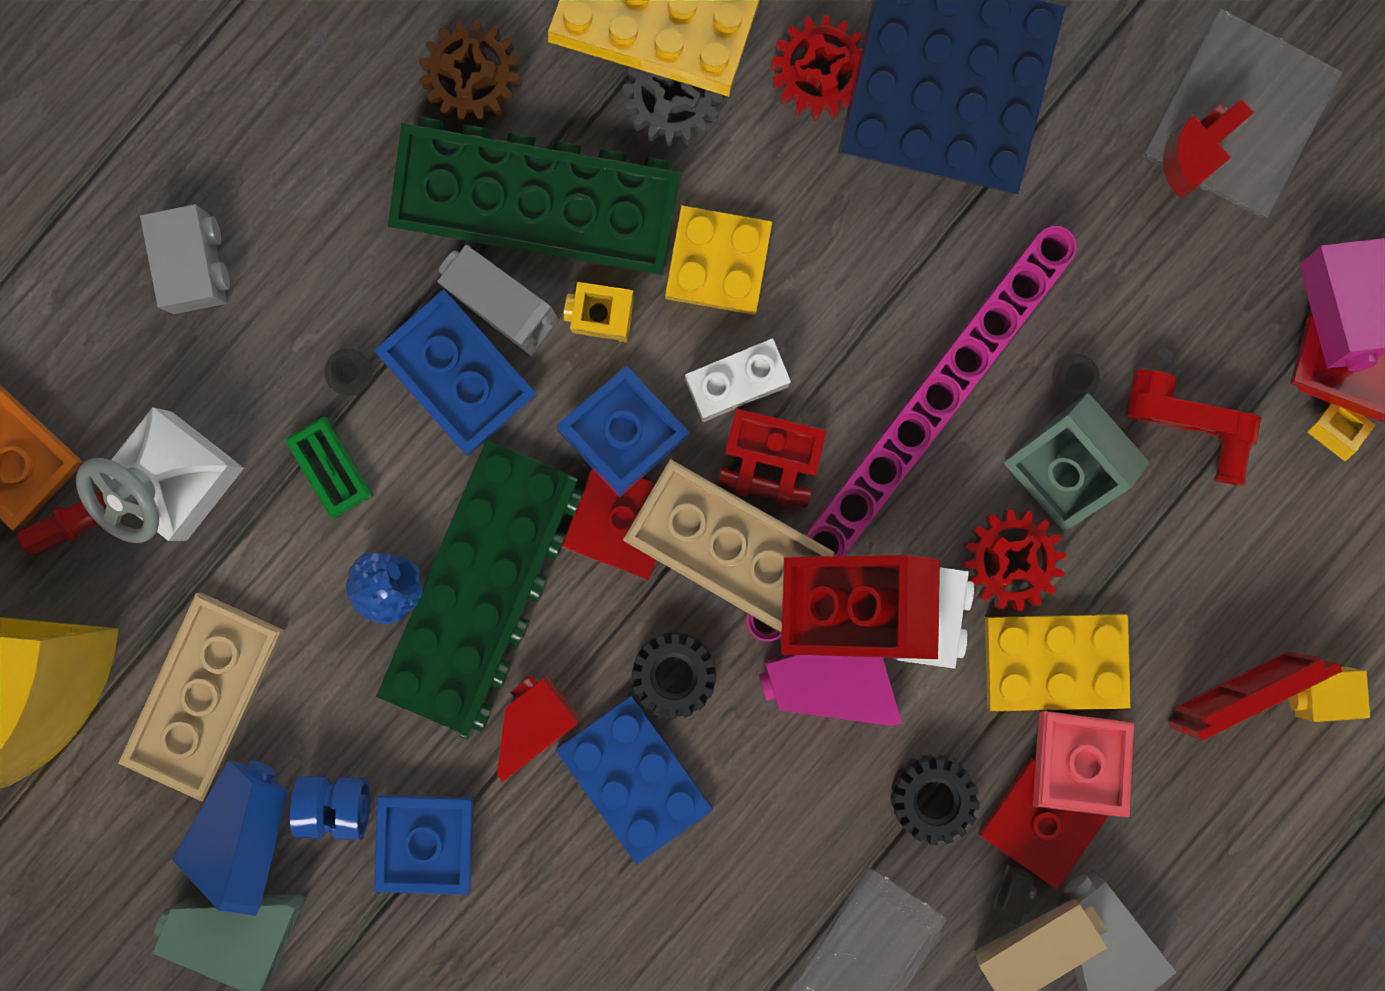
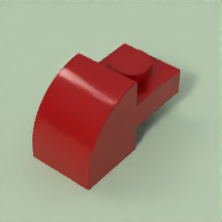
(1195, 149)

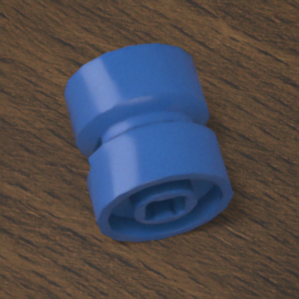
(314, 803)

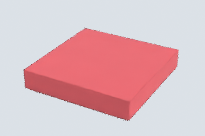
(1083, 764)

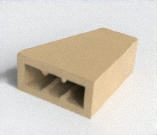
(1042, 948)

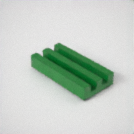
(349, 501)

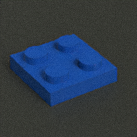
(622, 431)
(424, 844)

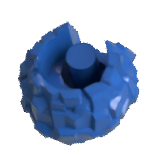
(383, 587)

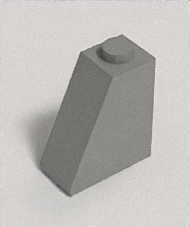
(497, 298)
(1131, 957)

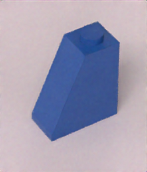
(235, 837)

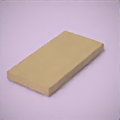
(719, 541)
(201, 696)

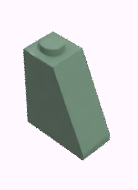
(229, 945)

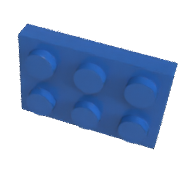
(455, 372)
(634, 779)

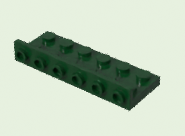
(533, 196)
(481, 589)

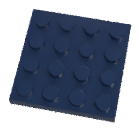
(952, 87)

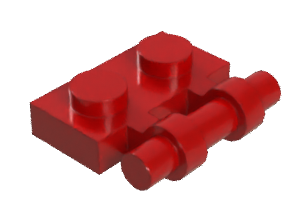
(775, 444)

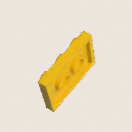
(1057, 662)

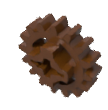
(451, 66)

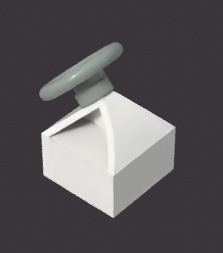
(162, 476)

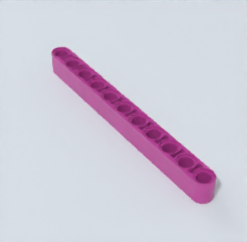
(957, 384)

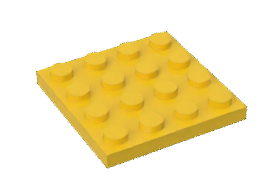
(669, 38)

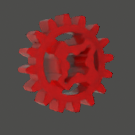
(803, 75)
(1029, 571)

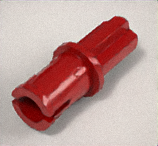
(57, 528)

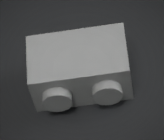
(185, 259)

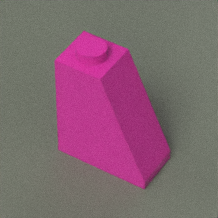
(1348, 301)
(831, 687)

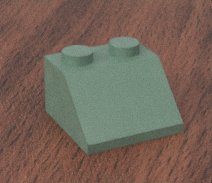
(1077, 463)

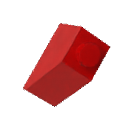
(533, 723)

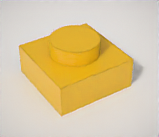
(1341, 430)

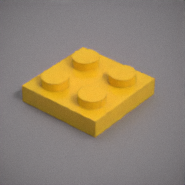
(718, 260)

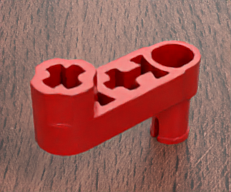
(1153, 402)

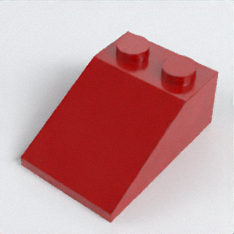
(861, 606)

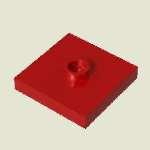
(603, 523)
(1039, 837)

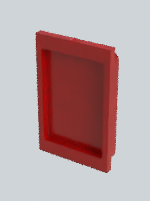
(1355, 391)
(1250, 693)

